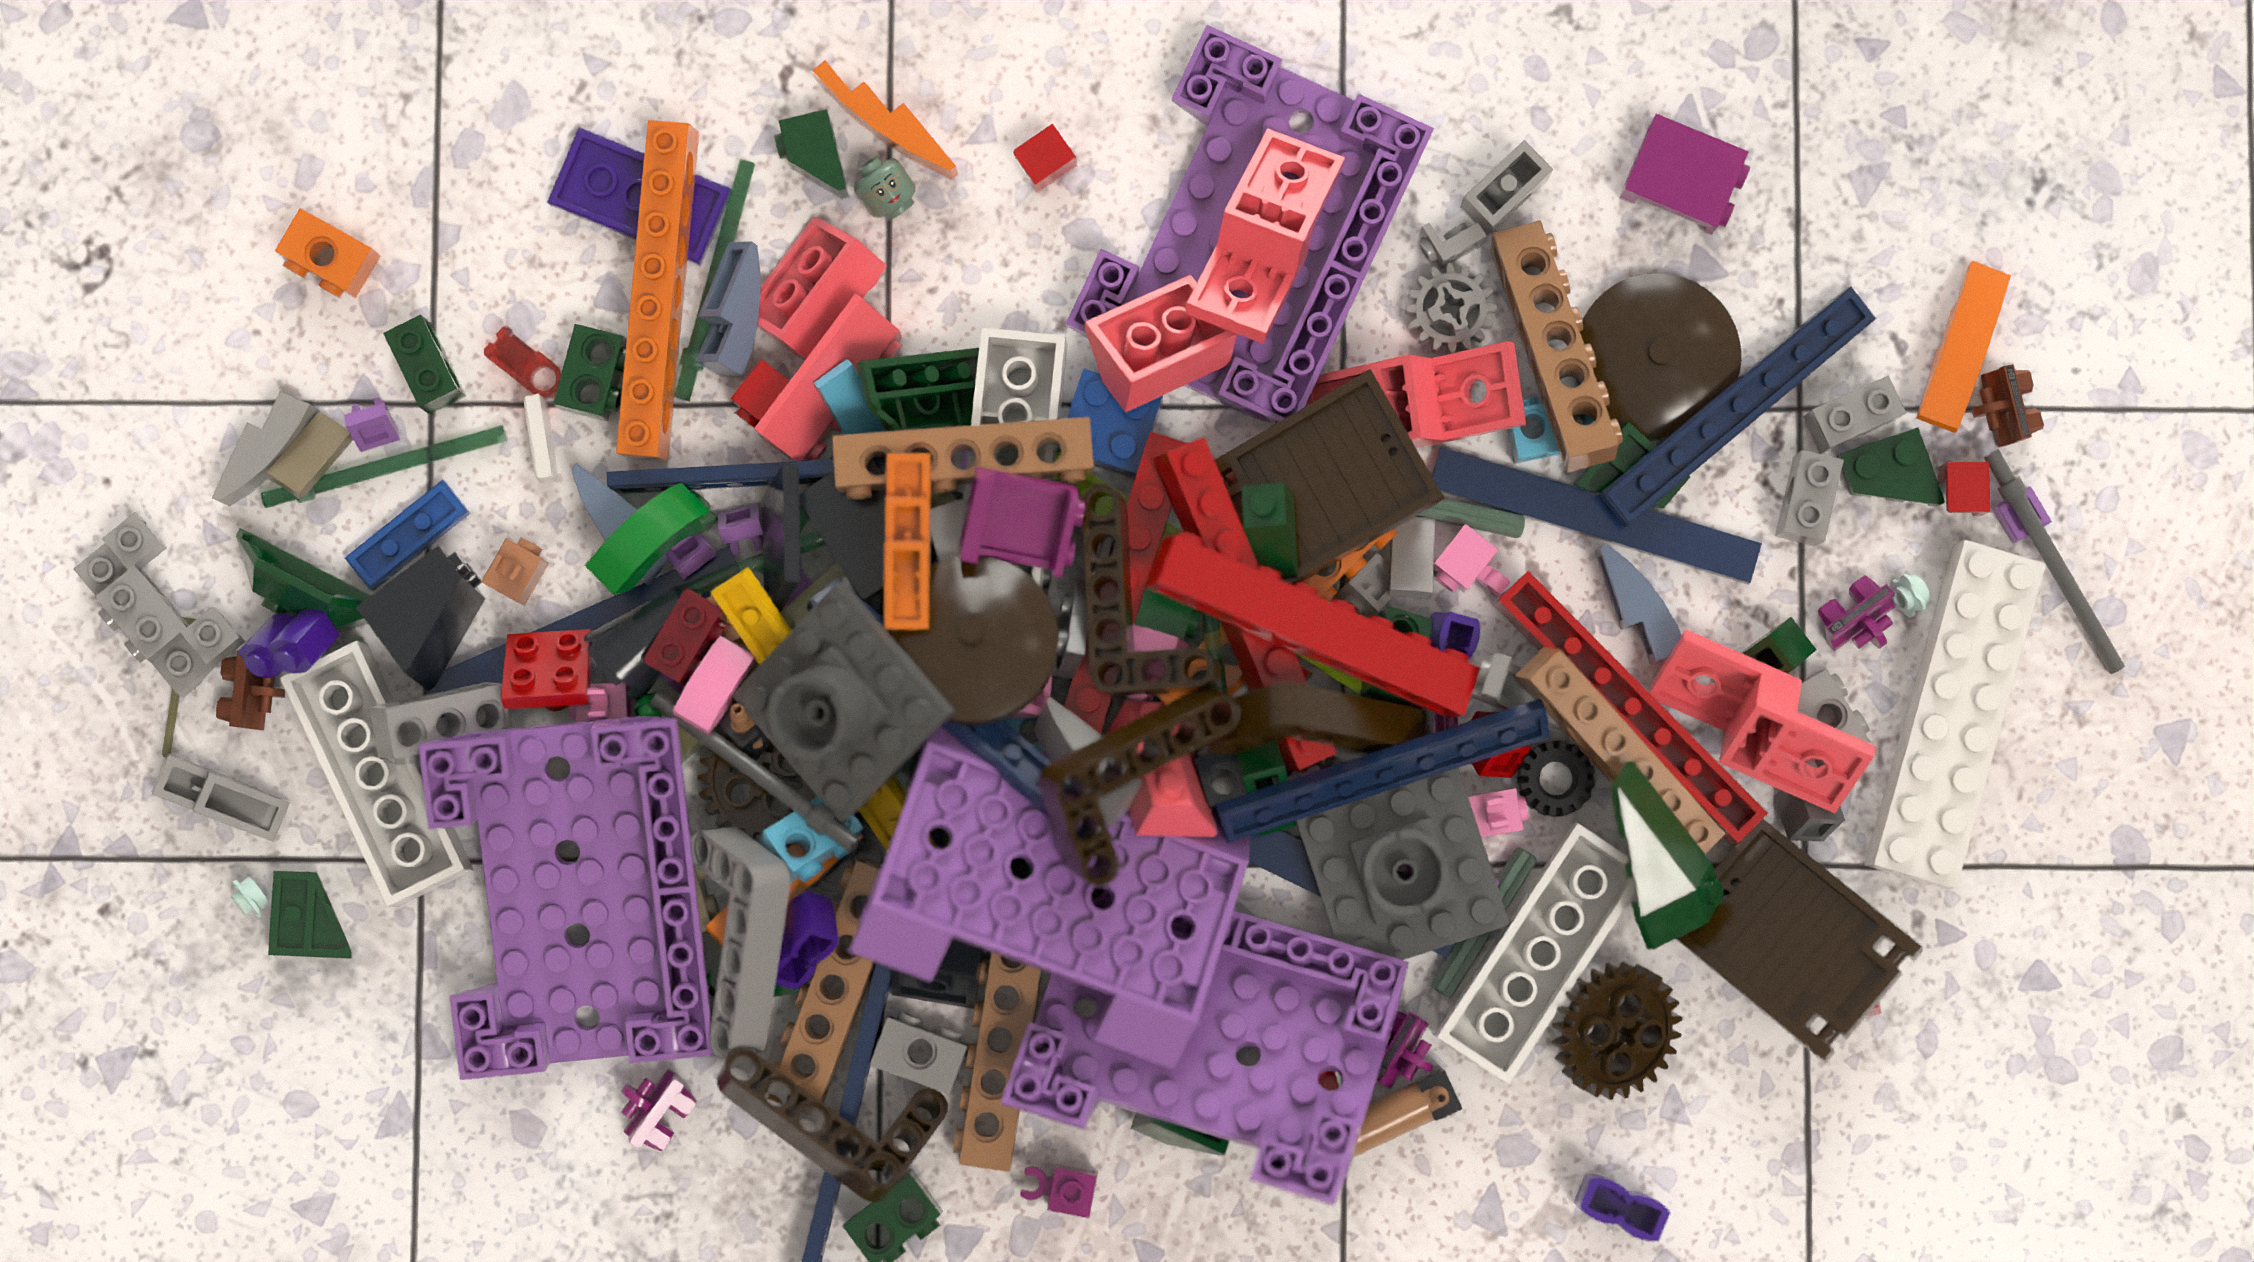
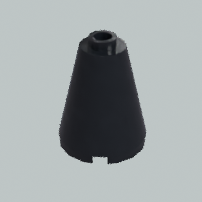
(625, 640)

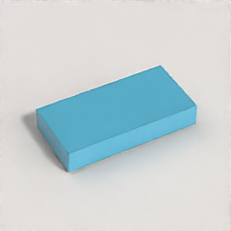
(846, 401)

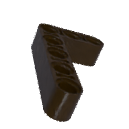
(1120, 610)
(1320, 718)
(1122, 768)
(830, 1126)

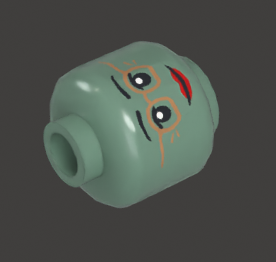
(884, 188)

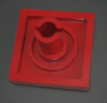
(546, 670)

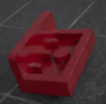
(686, 637)

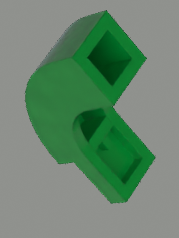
(648, 536)

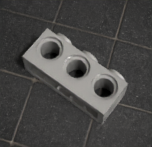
(423, 712)

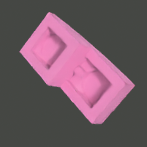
(713, 684)

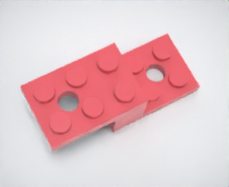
(1264, 235)
(1435, 392)
(1761, 721)

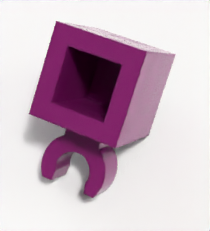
(1069, 1190)

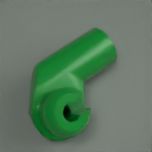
(643, 706)

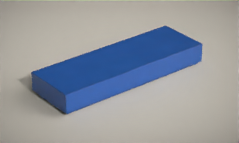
(407, 535)

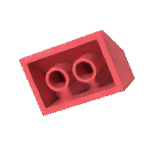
(815, 285)
(1155, 346)
(1170, 797)

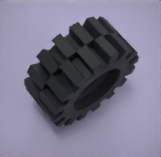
(1574, 760)

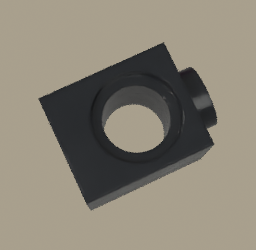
(1218, 765)

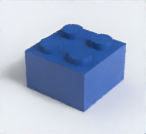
(1115, 435)

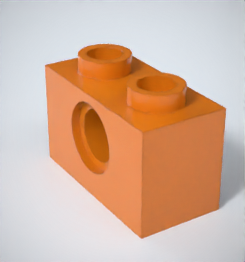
(308, 237)

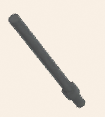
(2013, 491)
(818, 817)

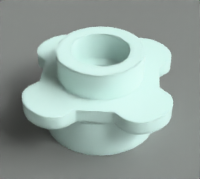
(1910, 594)
(249, 897)

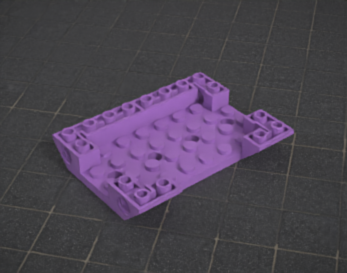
(1239, 96)
(627, 888)
(1049, 920)
(1274, 989)

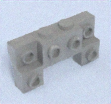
(138, 607)

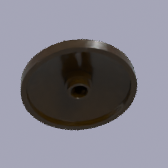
(1661, 350)
(986, 639)

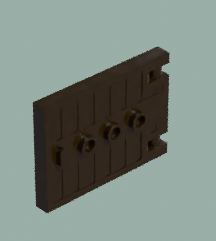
(1339, 470)
(1798, 940)

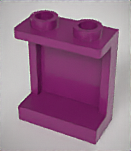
(1686, 173)
(1020, 520)

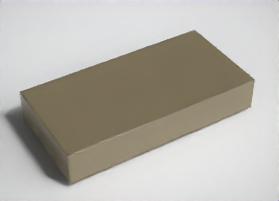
(310, 455)

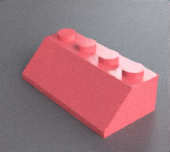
(799, 417)

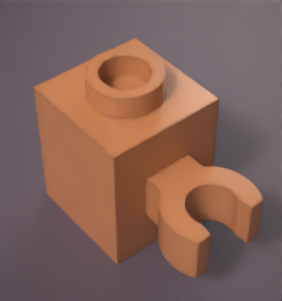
(516, 570)

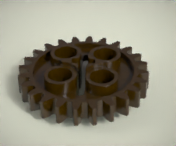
(755, 812)
(1616, 1030)

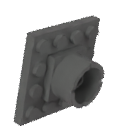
(843, 702)
(1419, 824)

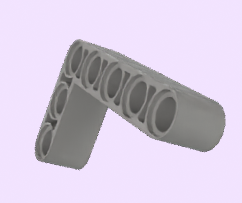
(752, 935)

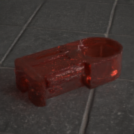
(520, 361)

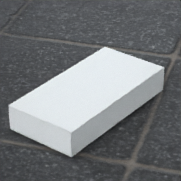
(540, 438)

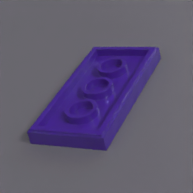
(604, 187)

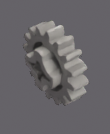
(1444, 292)

